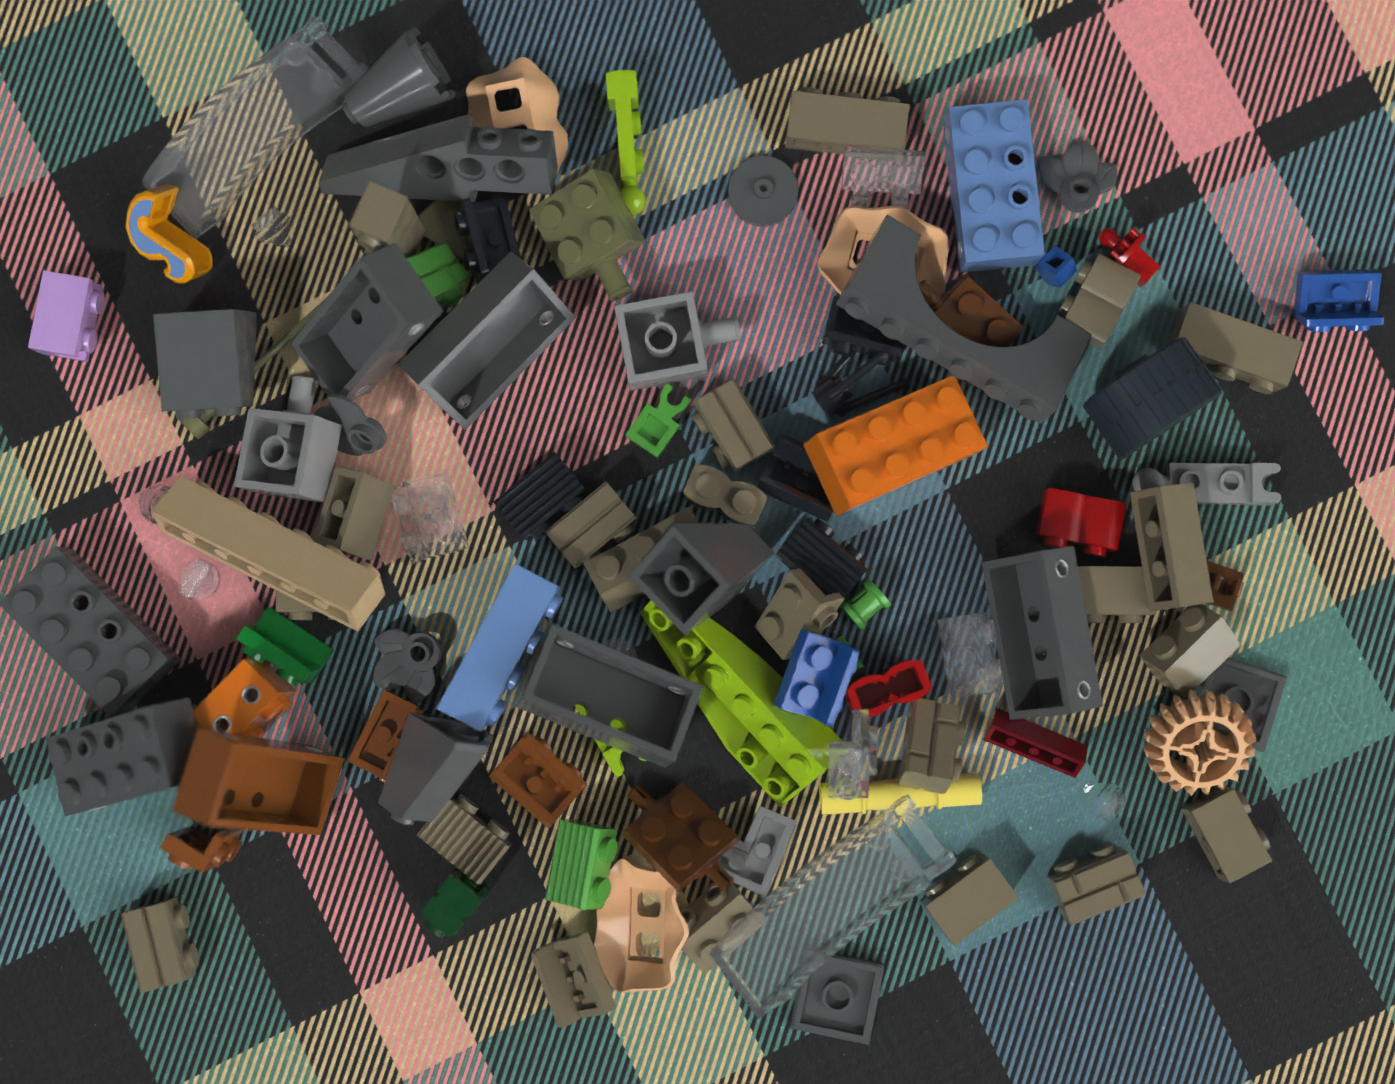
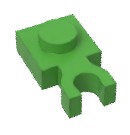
(656, 426)

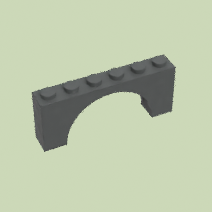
(889, 298)

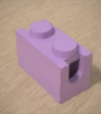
(66, 316)

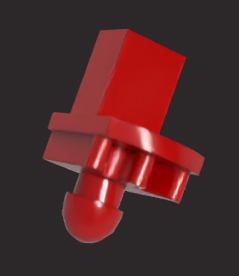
(1128, 254)

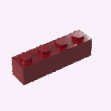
(1036, 743)

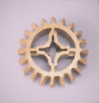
(1185, 726)

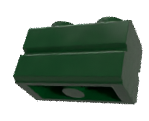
(453, 904)

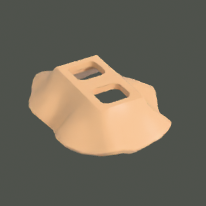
(538, 99)
(860, 223)
(622, 922)

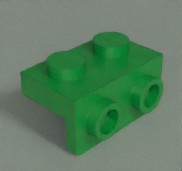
(285, 645)

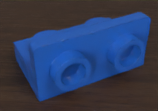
(817, 677)

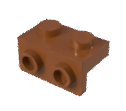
(382, 734)
(538, 779)
(197, 850)

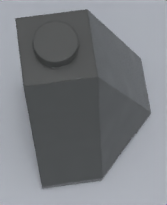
(430, 766)

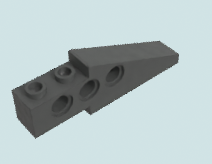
(447, 162)

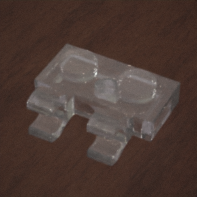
(882, 172)

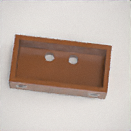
(257, 783)

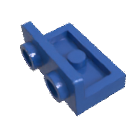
(1338, 299)

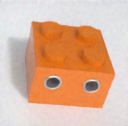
(245, 700)

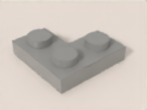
(758, 858)

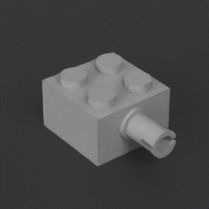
(667, 341)
(290, 449)

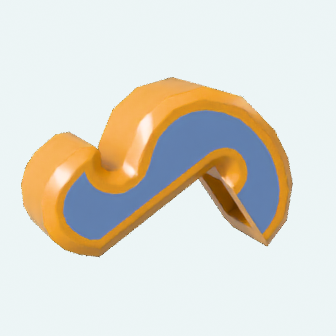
(162, 240)

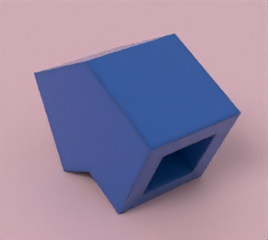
(1062, 273)

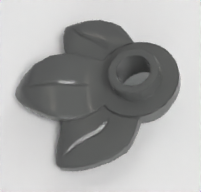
(1079, 171)
(358, 432)
(403, 667)

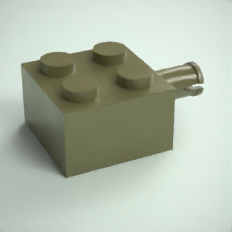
(589, 230)

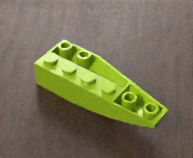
(738, 699)

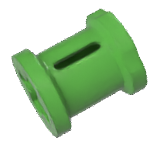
(865, 604)

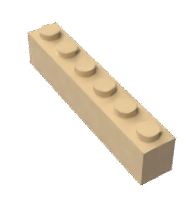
(270, 552)

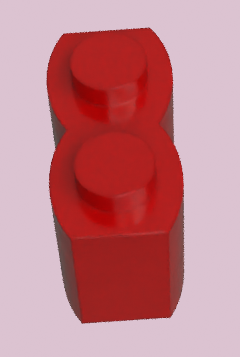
(1080, 521)
(897, 683)

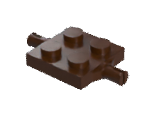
(973, 314)
(680, 837)

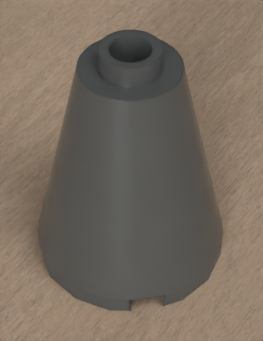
(398, 83)

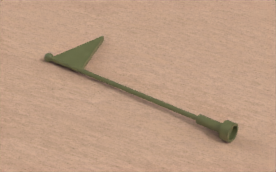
(439, 227)

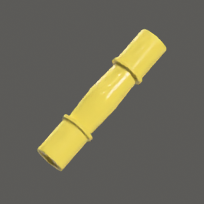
(885, 792)

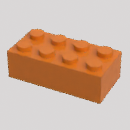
(895, 445)

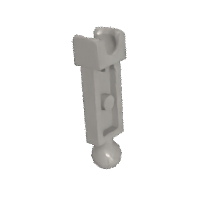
(1215, 481)

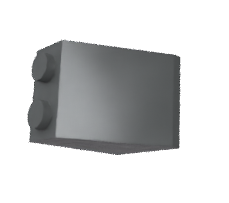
(206, 361)
(700, 569)

